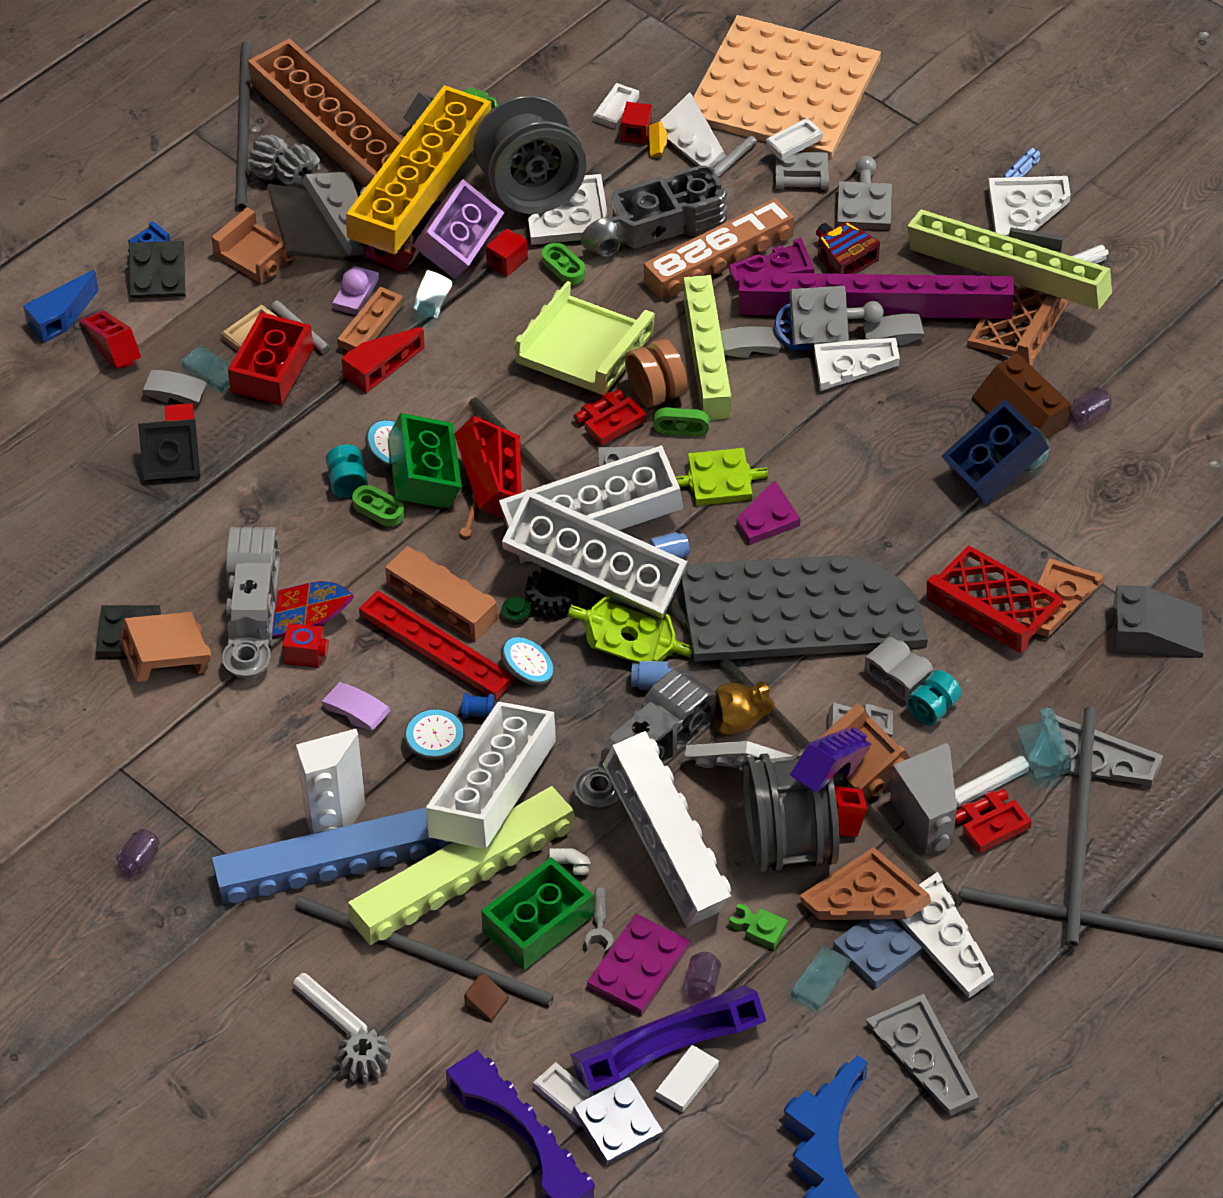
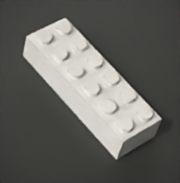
(614, 493)
(594, 554)
(491, 775)
(667, 828)

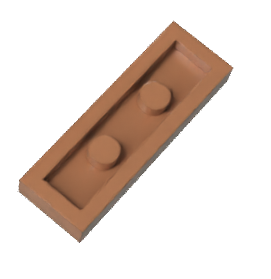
(371, 319)

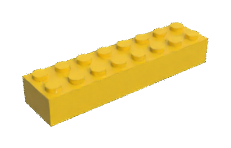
(417, 171)

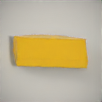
(657, 139)

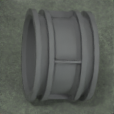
(786, 817)

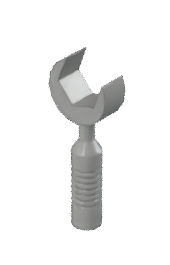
(600, 934)

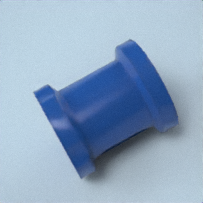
(477, 706)

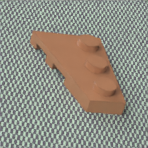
(1071, 584)

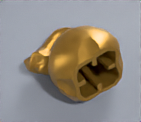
(740, 707)

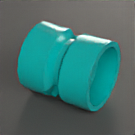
(345, 470)
(933, 697)

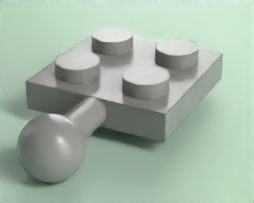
(863, 202)
(822, 314)

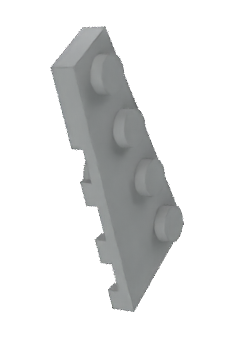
(334, 196)
(1111, 756)
(923, 1048)

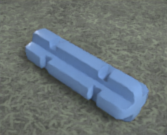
(1023, 164)

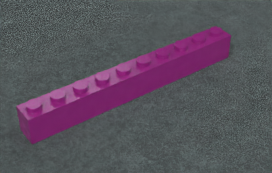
(898, 294)

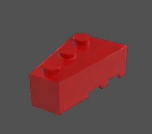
(491, 462)

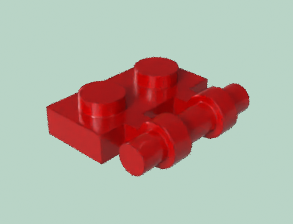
(614, 421)
(995, 826)

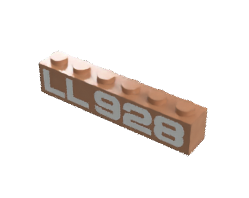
(719, 248)

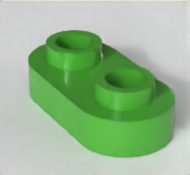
(563, 263)
(681, 422)
(381, 507)

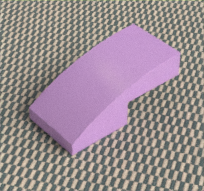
(357, 705)

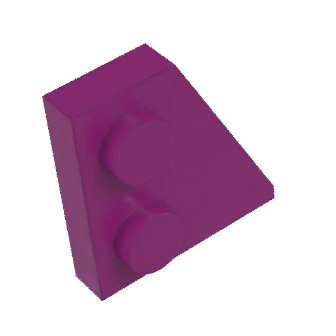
(767, 516)

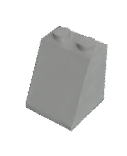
(926, 797)

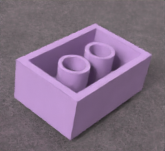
(458, 229)

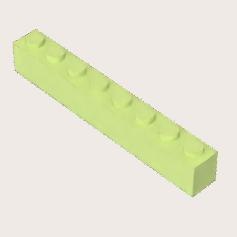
(1005, 256)
(459, 867)

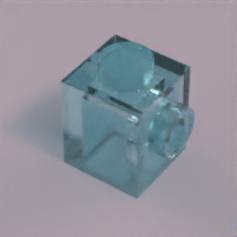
(432, 294)

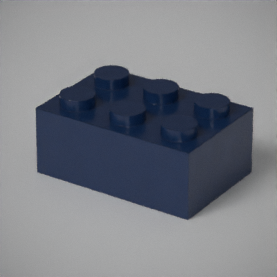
(995, 451)

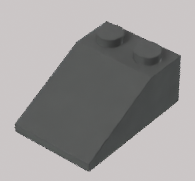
(1155, 623)

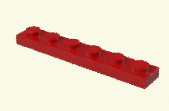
(436, 645)

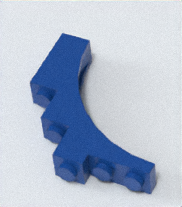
(817, 1125)

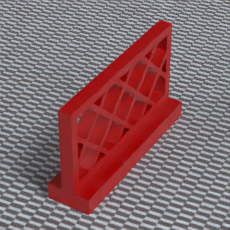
(980, 611)

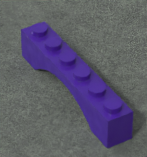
(831, 754)
(624, 1053)
(482, 1090)

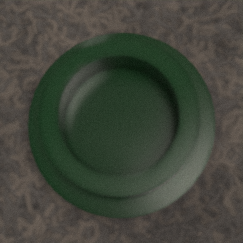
(516, 610)

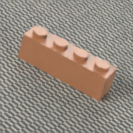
(441, 593)

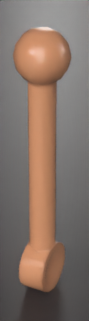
(465, 532)

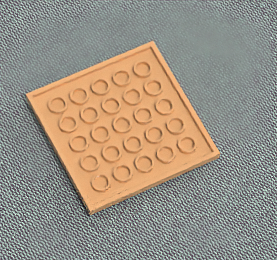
(779, 76)

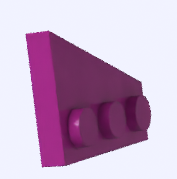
(787, 260)

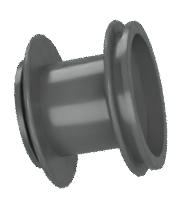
(548, 154)

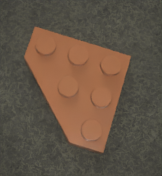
(866, 890)

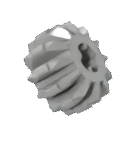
(265, 156)
(295, 164)
(363, 1055)

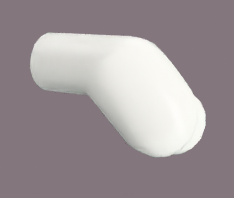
(571, 856)

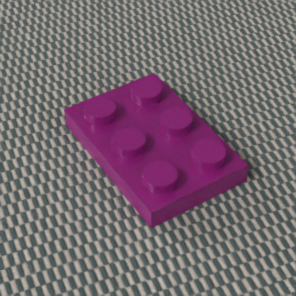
(638, 964)

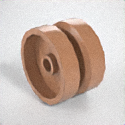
(656, 372)

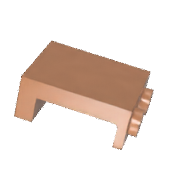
(250, 247)
(163, 642)
(878, 762)

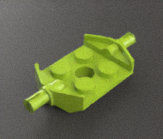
(608, 621)

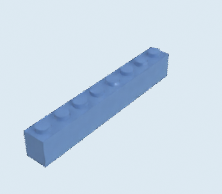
(324, 856)

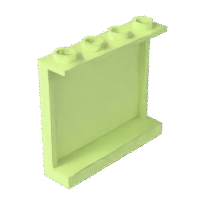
(581, 341)

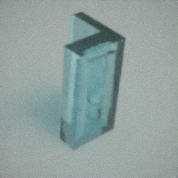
(1045, 746)

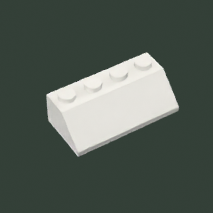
(331, 780)

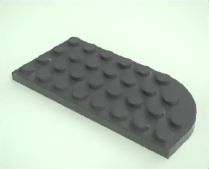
(796, 608)

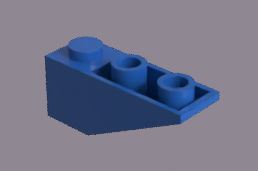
(61, 307)

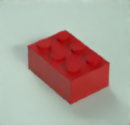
(270, 358)

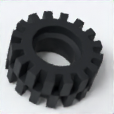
(550, 605)

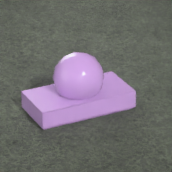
(355, 290)

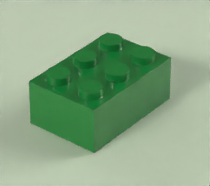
(424, 460)
(537, 913)

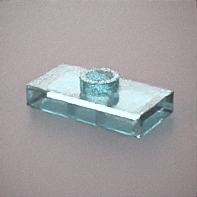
(208, 367)
(820, 977)

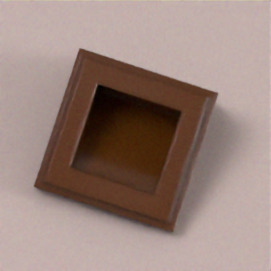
(485, 997)

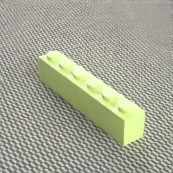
(707, 347)

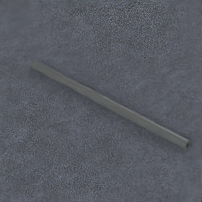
(243, 131)
(1081, 824)
(1092, 918)
(432, 954)

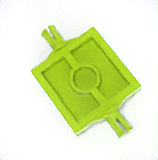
(720, 476)

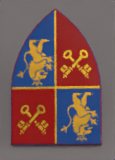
(309, 605)

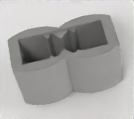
(897, 667)

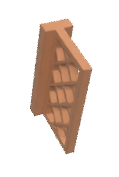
(1029, 338)

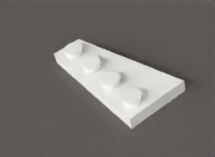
(947, 939)

